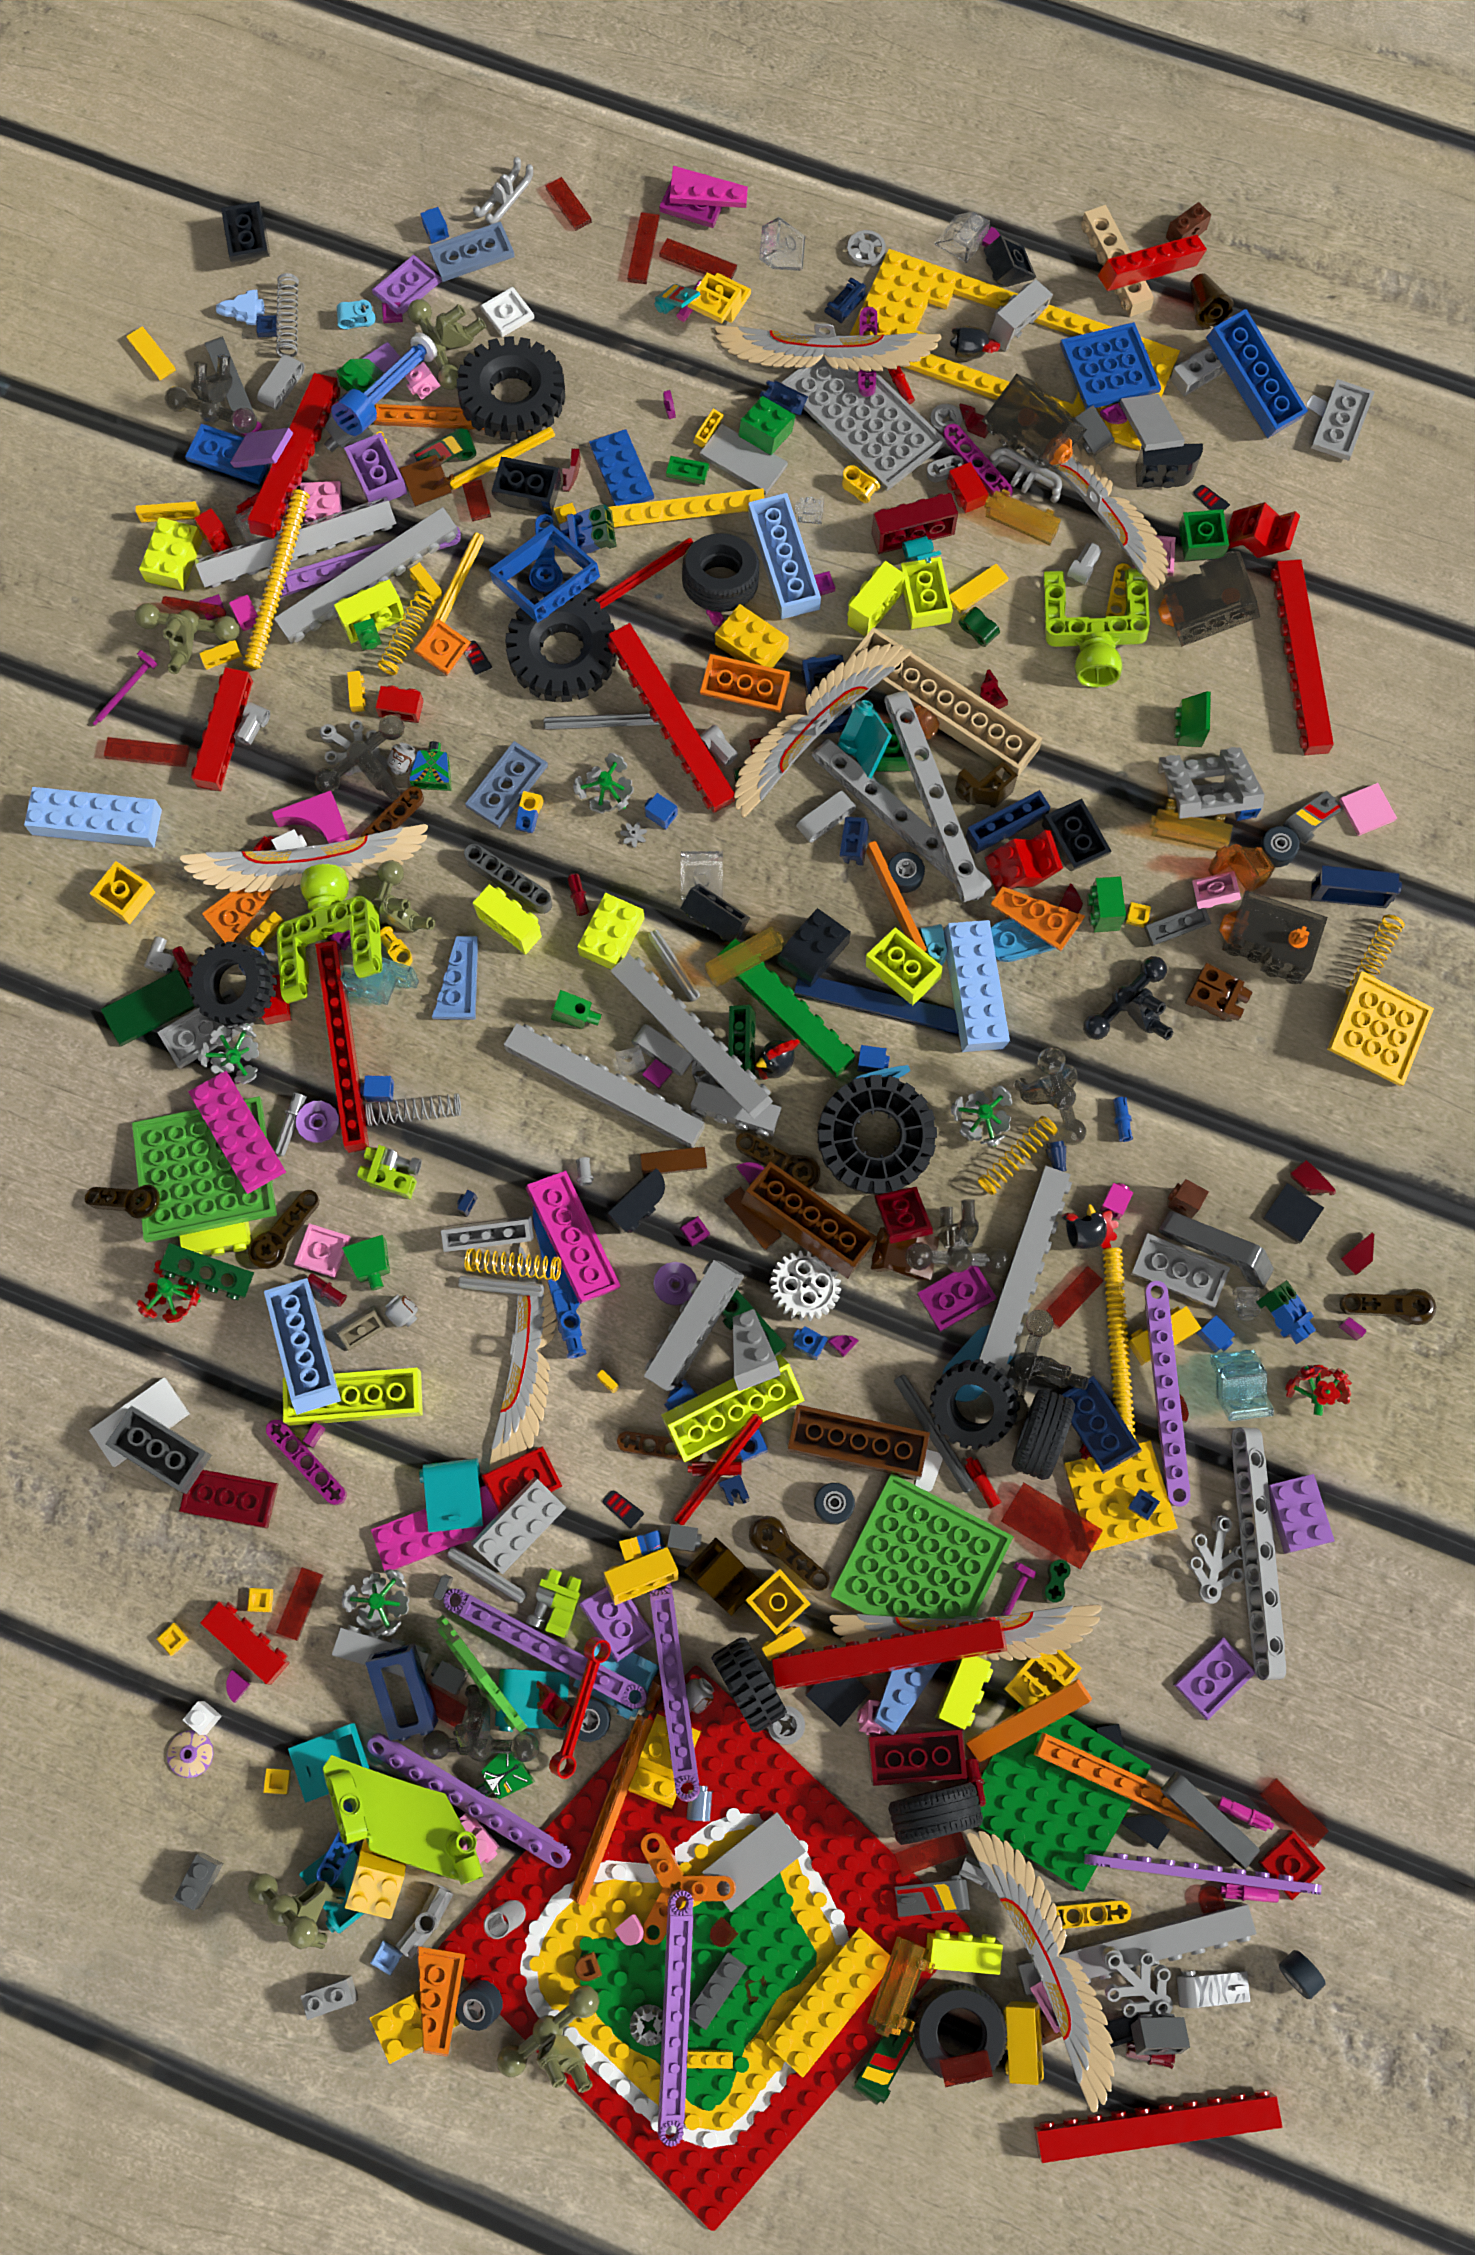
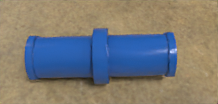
(1122, 1119)

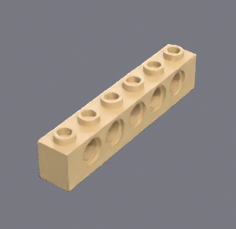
(1109, 243)

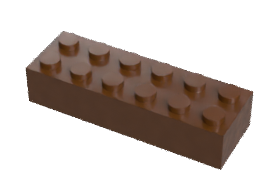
(808, 1220)
(858, 1442)

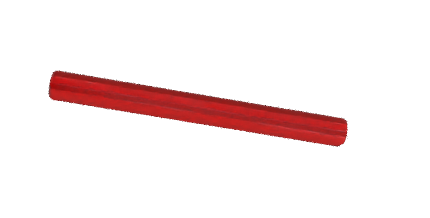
(644, 573)
(718, 1469)

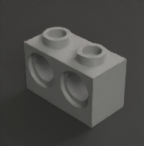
(329, 1998)

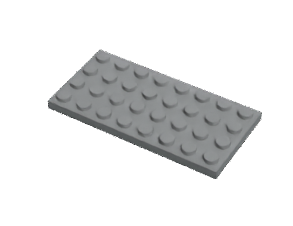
(876, 429)

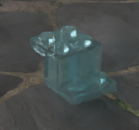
(380, 986)
(1241, 1385)

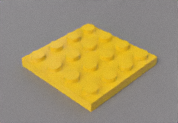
(1380, 1028)
(1106, 1497)

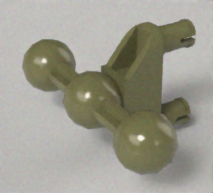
(445, 334)
(181, 630)
(395, 910)
(295, 1912)
(556, 2051)

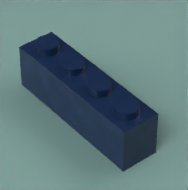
(1007, 822)

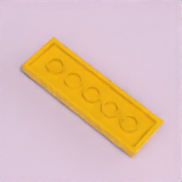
(830, 2002)

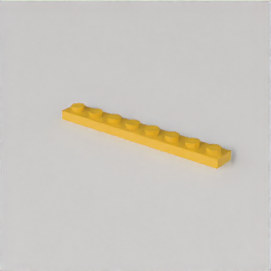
(684, 508)

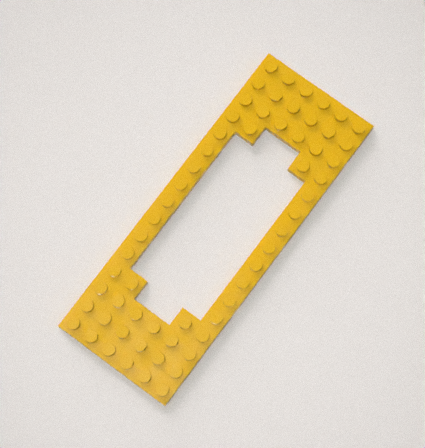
(909, 284)

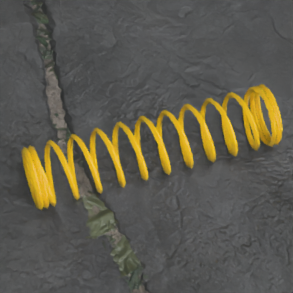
(390, 664)
(1387, 925)
(984, 1182)
(475, 1257)

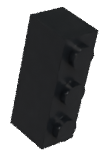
(714, 913)

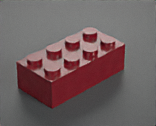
(925, 517)
(917, 1757)

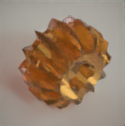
(927, 721)

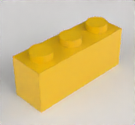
(1183, 1326)
(640, 1575)
(1024, 2043)

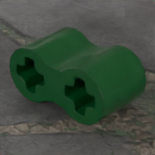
(979, 626)
(1056, 1581)

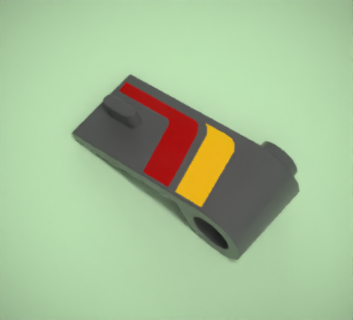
(1312, 816)
(935, 1897)

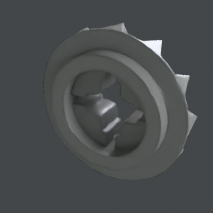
(940, 413)
(788, 1737)
(647, 2013)

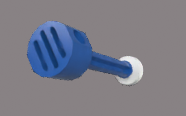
(357, 409)

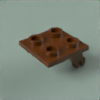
(426, 480)

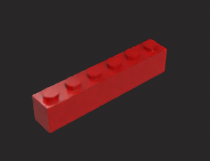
(1152, 262)
(223, 722)

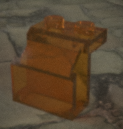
(1247, 863)

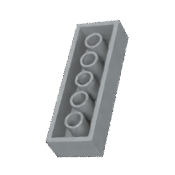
(693, 1325)

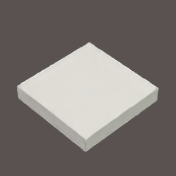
(507, 311)

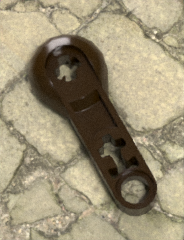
(783, 1160)
(137, 1203)
(281, 1233)
(1395, 1305)
(783, 1548)

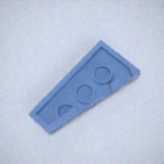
(459, 987)
(901, 1693)

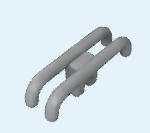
(504, 193)
(1028, 467)

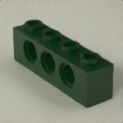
(742, 1035)
(240, 1276)
(776, 1343)

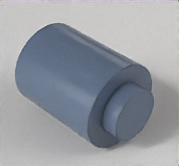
(700, 1807)

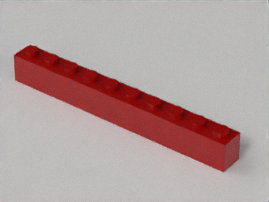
(288, 470)
(1302, 657)
(671, 718)
(342, 1047)
(889, 1654)
(1157, 2127)

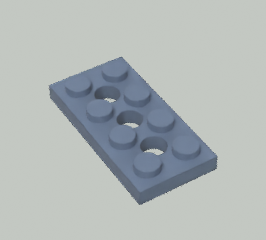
(474, 240)
(501, 772)

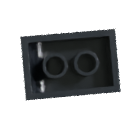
(245, 232)
(1167, 466)
(526, 485)
(1076, 835)
(814, 947)
(637, 1202)

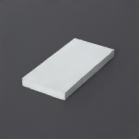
(157, 1401)

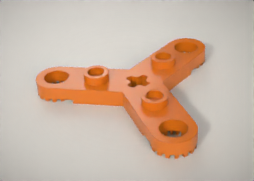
(668, 1872)

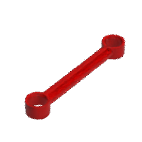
(579, 1708)

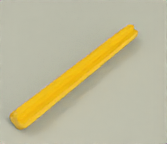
(493, 462)
(459, 578)

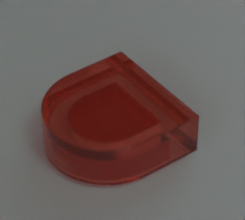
(1210, 1899)
(722, 1933)

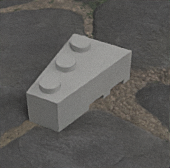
(1019, 312)
(752, 1352)

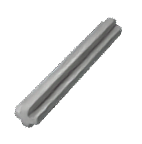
(674, 965)
(501, 1286)
(487, 1575)

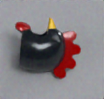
(972, 342)
(778, 1057)
(1092, 1230)

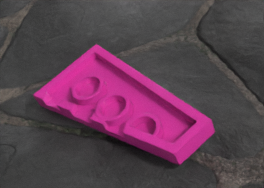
(702, 189)

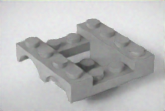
(1237, 792)

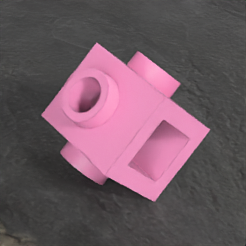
(421, 381)
(866, 1717)

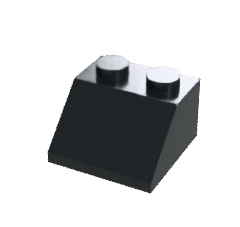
(1008, 262)

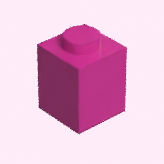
(244, 612)
(1117, 1200)

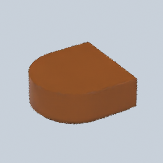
(587, 1967)

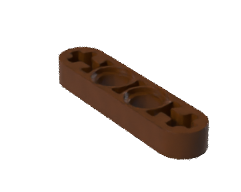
(388, 814)
(659, 1450)

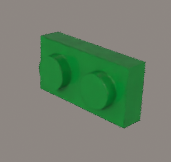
(687, 470)
(367, 634)

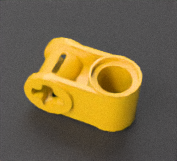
(862, 486)

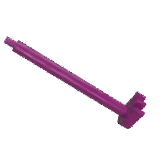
(148, 662)
(1026, 1573)

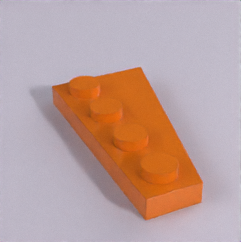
(235, 912)
(1044, 920)
(439, 1991)

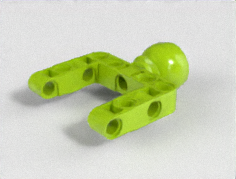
(1098, 659)
(325, 891)

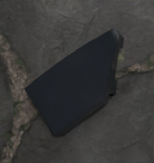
(1147, 1828)

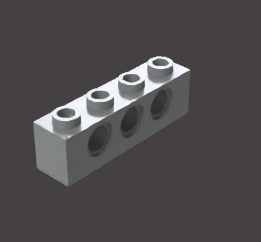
(1205, 368)

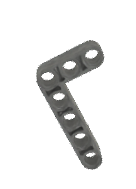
(1220, 1244)

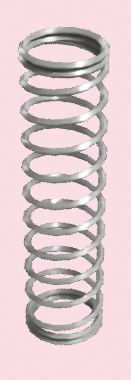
(287, 313)
(370, 1116)
(496, 1926)

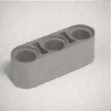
(281, 382)
(826, 816)
(663, 1049)

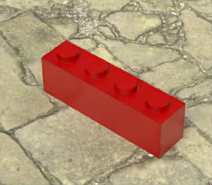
(245, 1642)

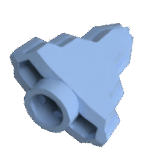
(243, 307)

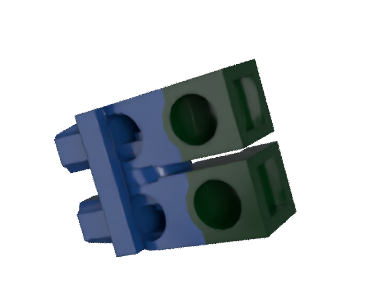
(591, 528)
(1288, 1312)

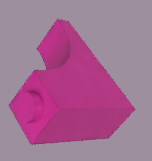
(317, 813)

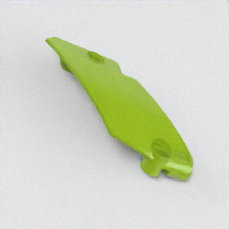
(401, 1821)

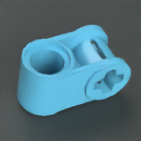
(352, 314)
(934, 941)

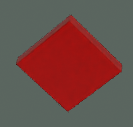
(1292, 1858)

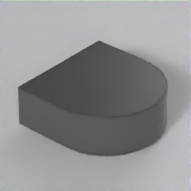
(443, 1586)

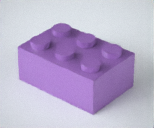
(375, 469)
(1299, 1514)

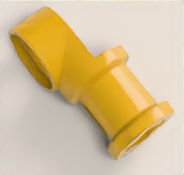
(399, 947)

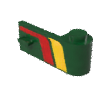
(456, 444)
(882, 2067)

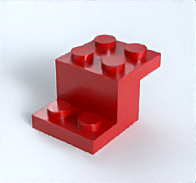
(1262, 529)
(1024, 862)

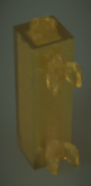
(1022, 517)
(1190, 830)
(744, 956)
(898, 1987)

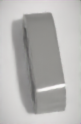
(943, 466)

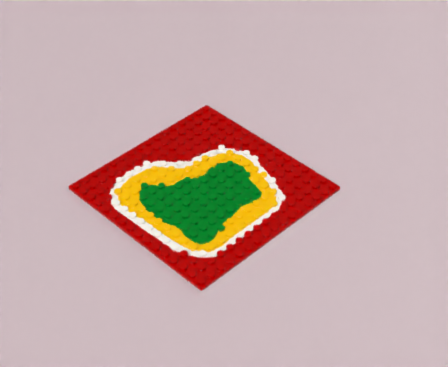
(786, 1931)

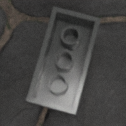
(158, 1449)

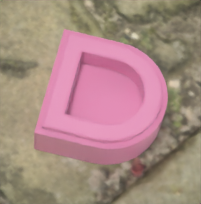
(630, 1931)

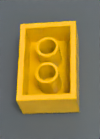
(751, 638)

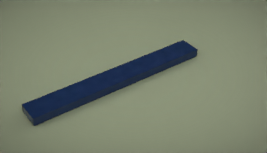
(879, 1004)

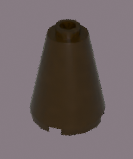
(1209, 302)

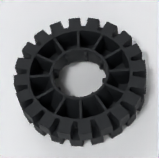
(511, 361)
(556, 679)
(838, 1142)

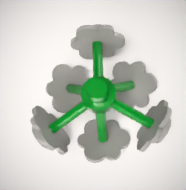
(603, 781)
(224, 1061)
(979, 1105)
(375, 1587)

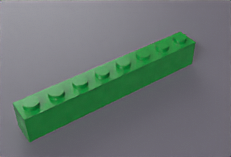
(795, 1017)

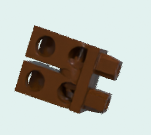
(1218, 992)

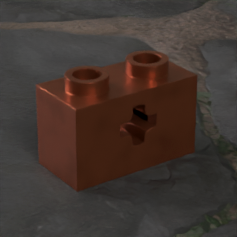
(1189, 223)
(1187, 1198)

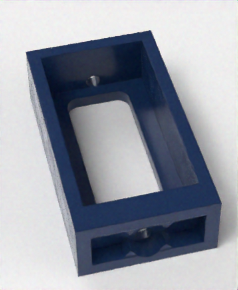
(816, 666)
(1355, 887)
(410, 1662)

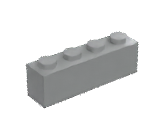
(723, 1107)
(487, 1234)
(358, 1647)

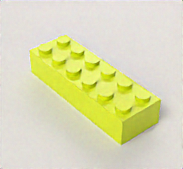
(364, 1397)
(725, 1410)

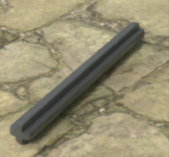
(607, 720)
(937, 1439)

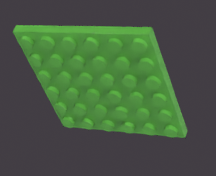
(194, 1176)
(920, 1557)

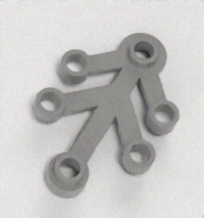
(333, 736)
(1215, 1561)
(1139, 1986)

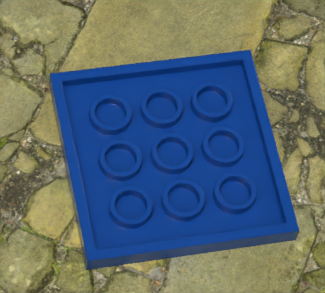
(1110, 365)

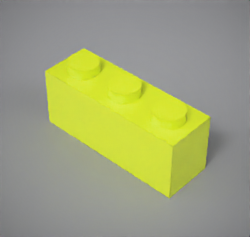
(218, 1240)
(964, 1952)

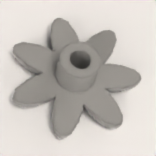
(633, 837)

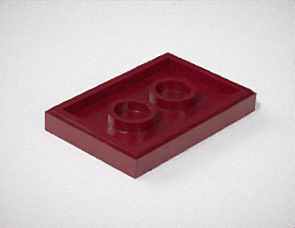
(903, 1215)

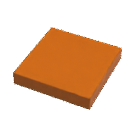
(442, 646)

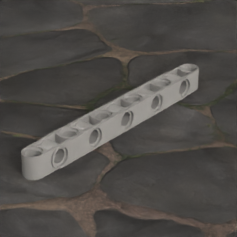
(885, 806)
(938, 809)
(1258, 1554)

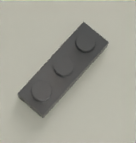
(1177, 925)
(716, 1990)

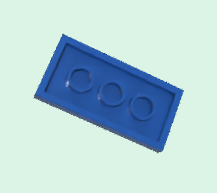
(216, 450)
(621, 469)

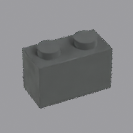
(1097, 434)
(198, 1881)
(1160, 2035)

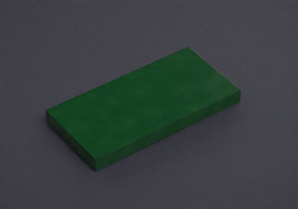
(148, 1008)

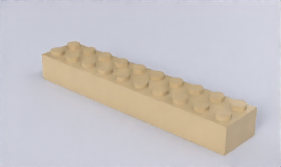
(958, 709)

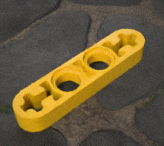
(1114, 599)
(1084, 1913)

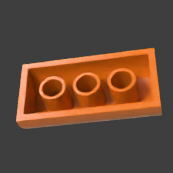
(745, 683)

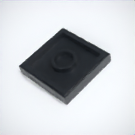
(1293, 1213)
(838, 1698)

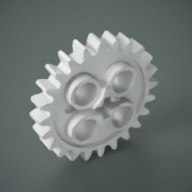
(793, 1300)

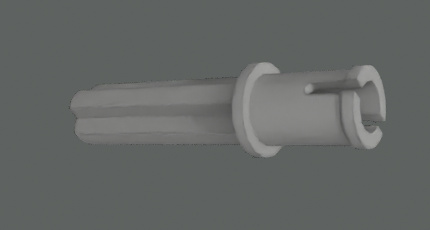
(289, 1124)

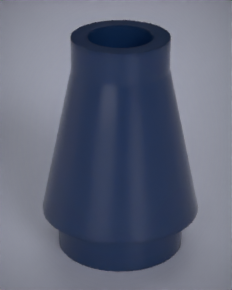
(1057, 1155)

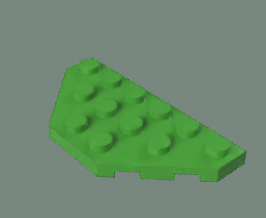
(479, 1674)

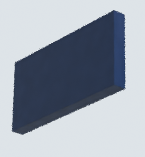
(1101, 1427)

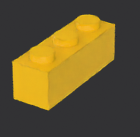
(708, 428)
(425, 581)
(220, 654)
(356, 691)
(265, 930)
(783, 1643)
(710, 2059)

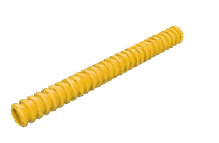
(276, 579)
(1118, 1336)

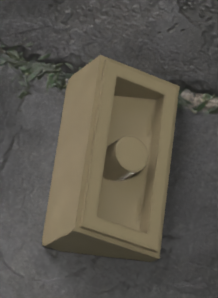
(360, 1328)

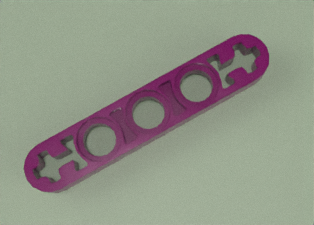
(862, 375)
(975, 453)
(296, 1456)

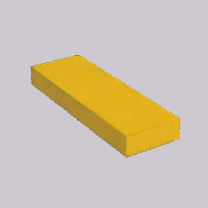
(151, 353)
(169, 511)
(978, 588)

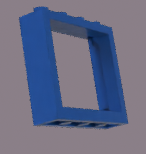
(530, 552)

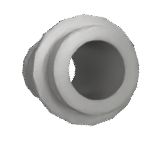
(584, 1171)

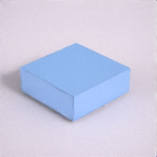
(386, 1958)

